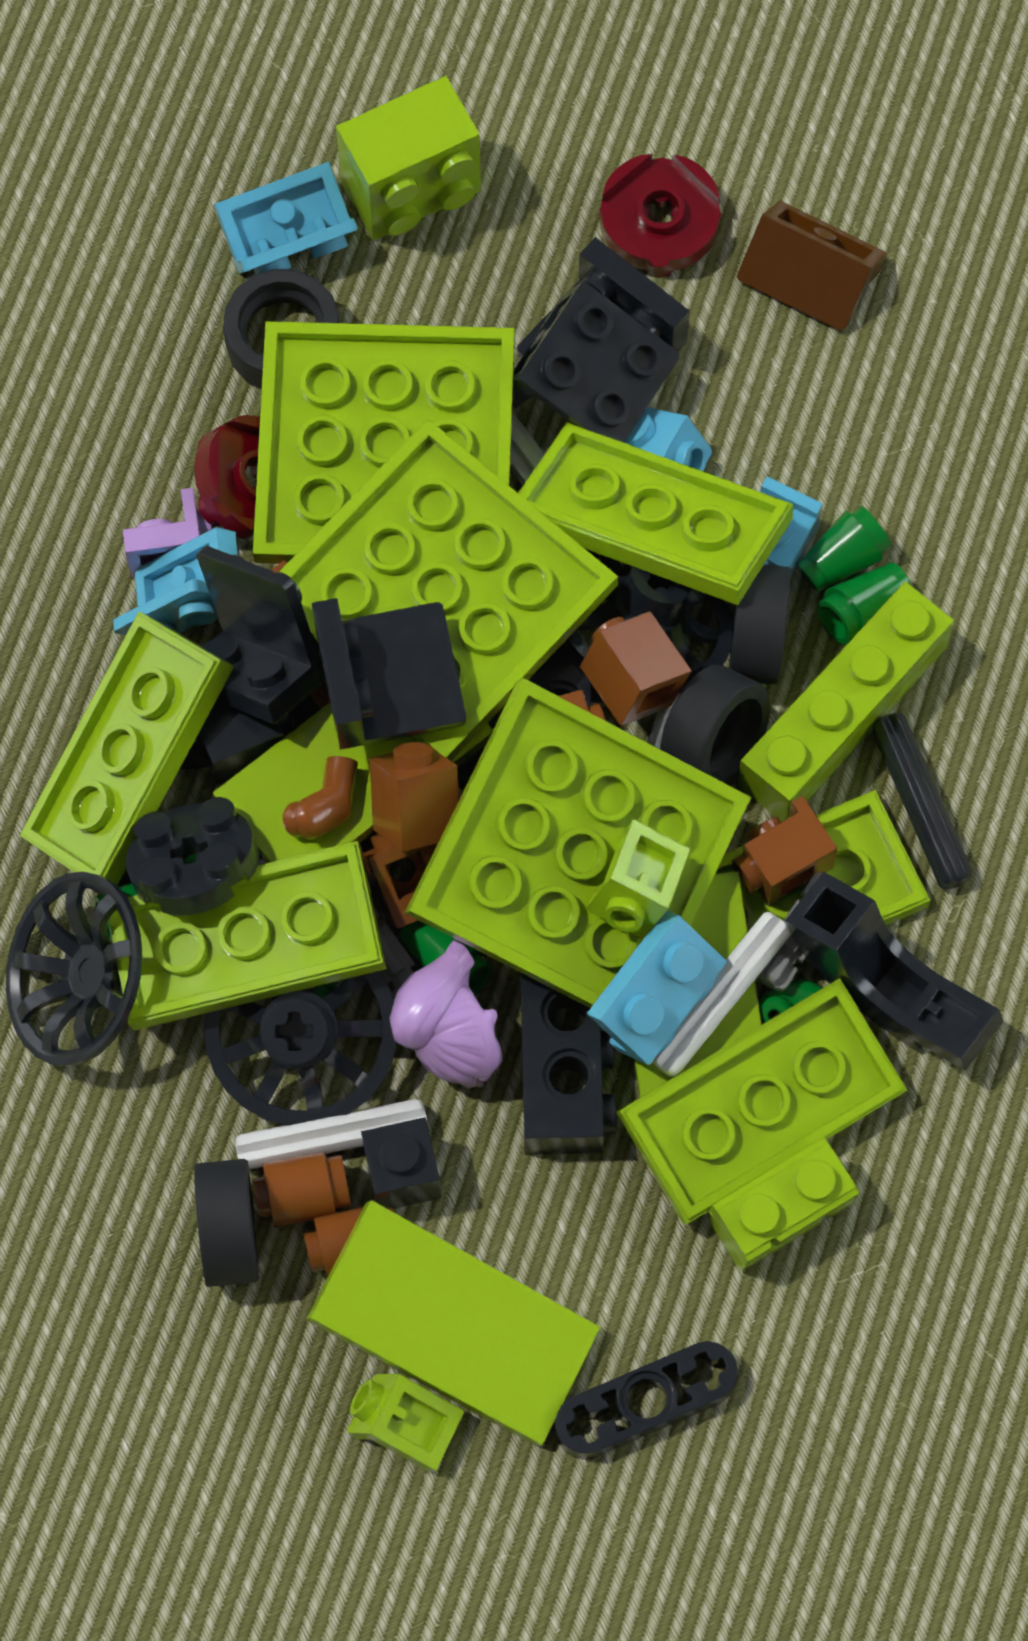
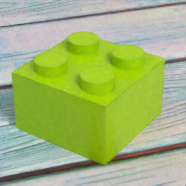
(409, 159)

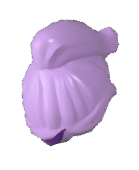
(445, 1021)

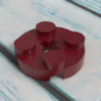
(653, 245)
(220, 475)

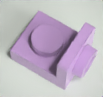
(160, 536)

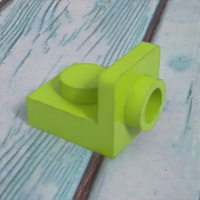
(639, 880)
(404, 1419)

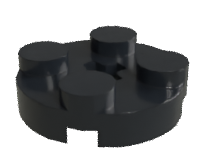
(164, 840)

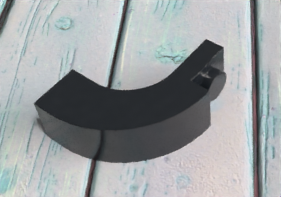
(848, 940)

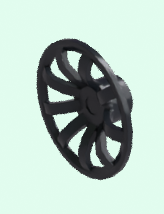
(668, 602)
(87, 971)
(299, 1033)

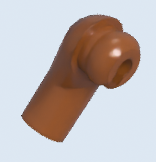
(327, 807)

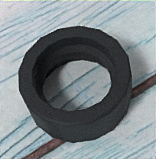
(266, 290)
(761, 626)
(716, 722)
(226, 1222)

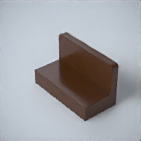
(809, 264)

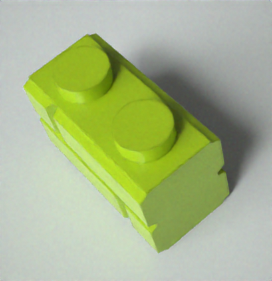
(782, 1204)

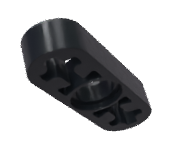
(698, 1395)

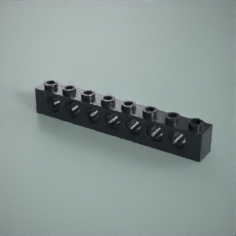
(553, 1119)

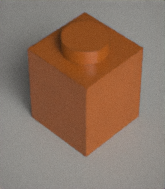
(634, 667)
(412, 795)

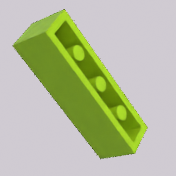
(845, 701)

